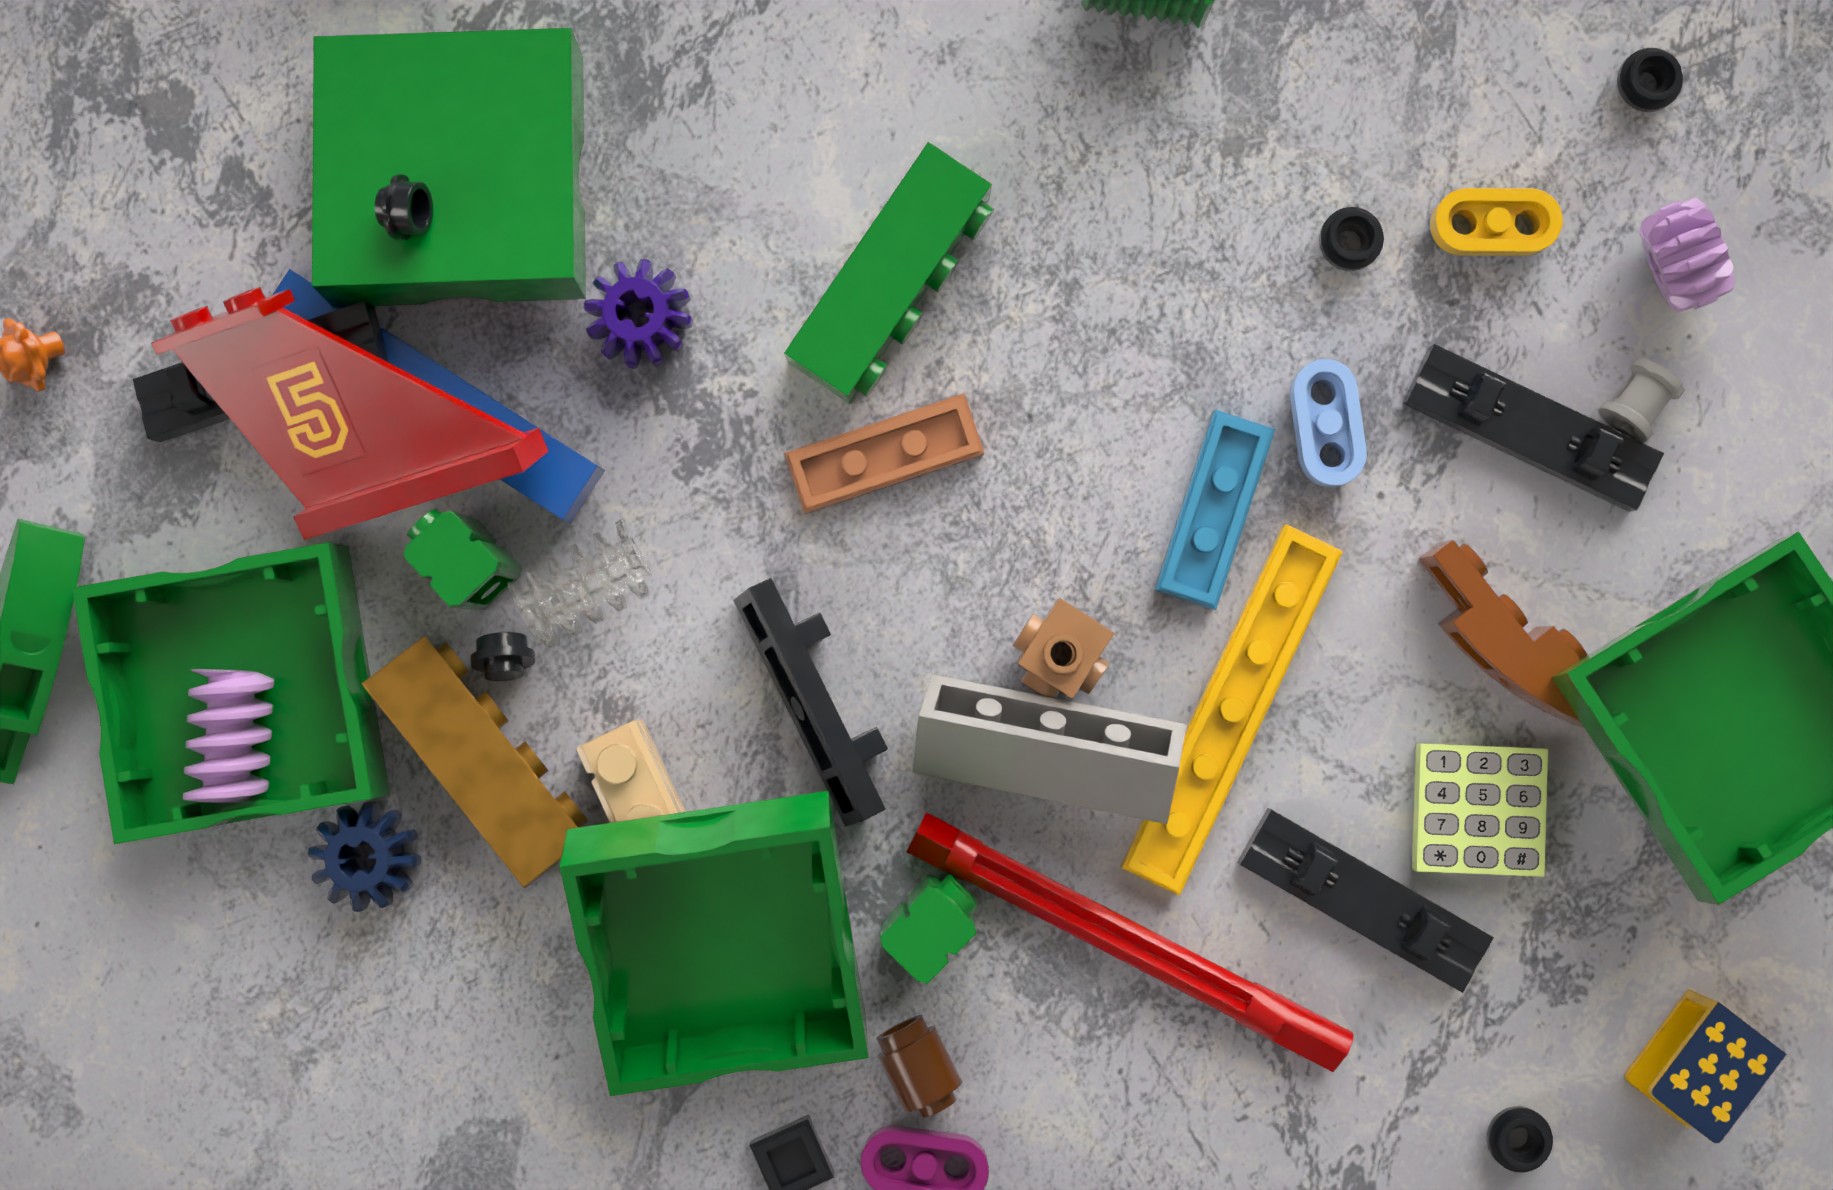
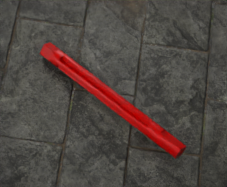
(1126, 940)

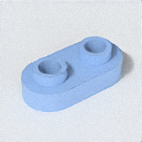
(1330, 424)

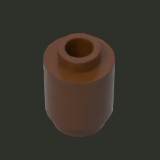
(918, 1066)

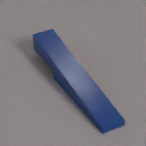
(555, 481)

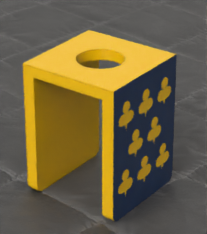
(1704, 1065)

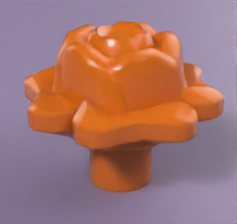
(26, 355)

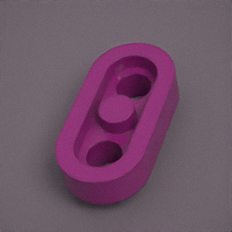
(924, 1161)

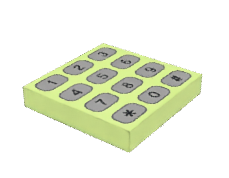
(1480, 809)

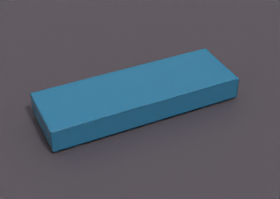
(1214, 509)

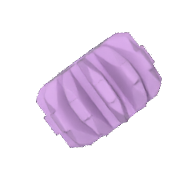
(1687, 255)

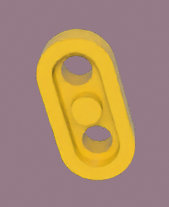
(1493, 221)

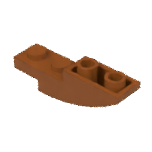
(1493, 632)

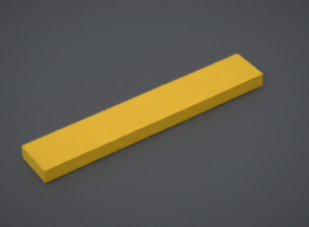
(1234, 705)

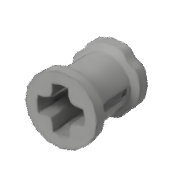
(1641, 399)

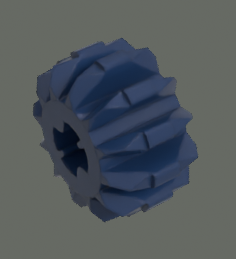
(340, 861)

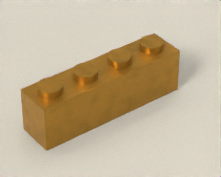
(474, 759)

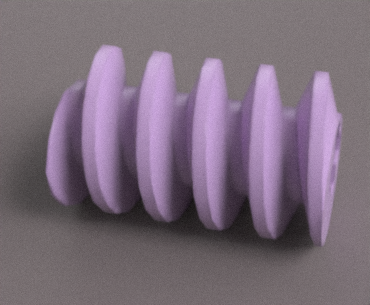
(229, 736)

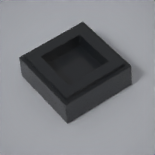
(792, 1156)

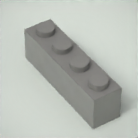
(1048, 748)

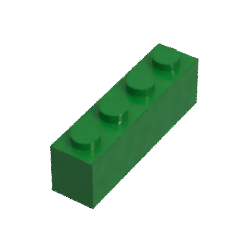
(890, 273)

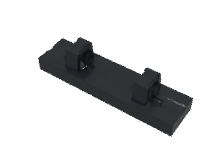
(178, 404)
(1532, 428)
(809, 703)
(1364, 899)

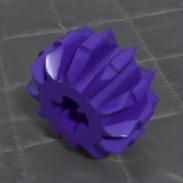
(623, 333)

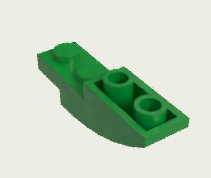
(34, 622)

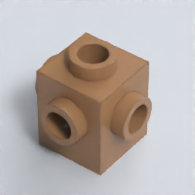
(1082, 636)

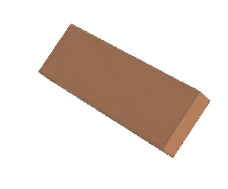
(884, 453)

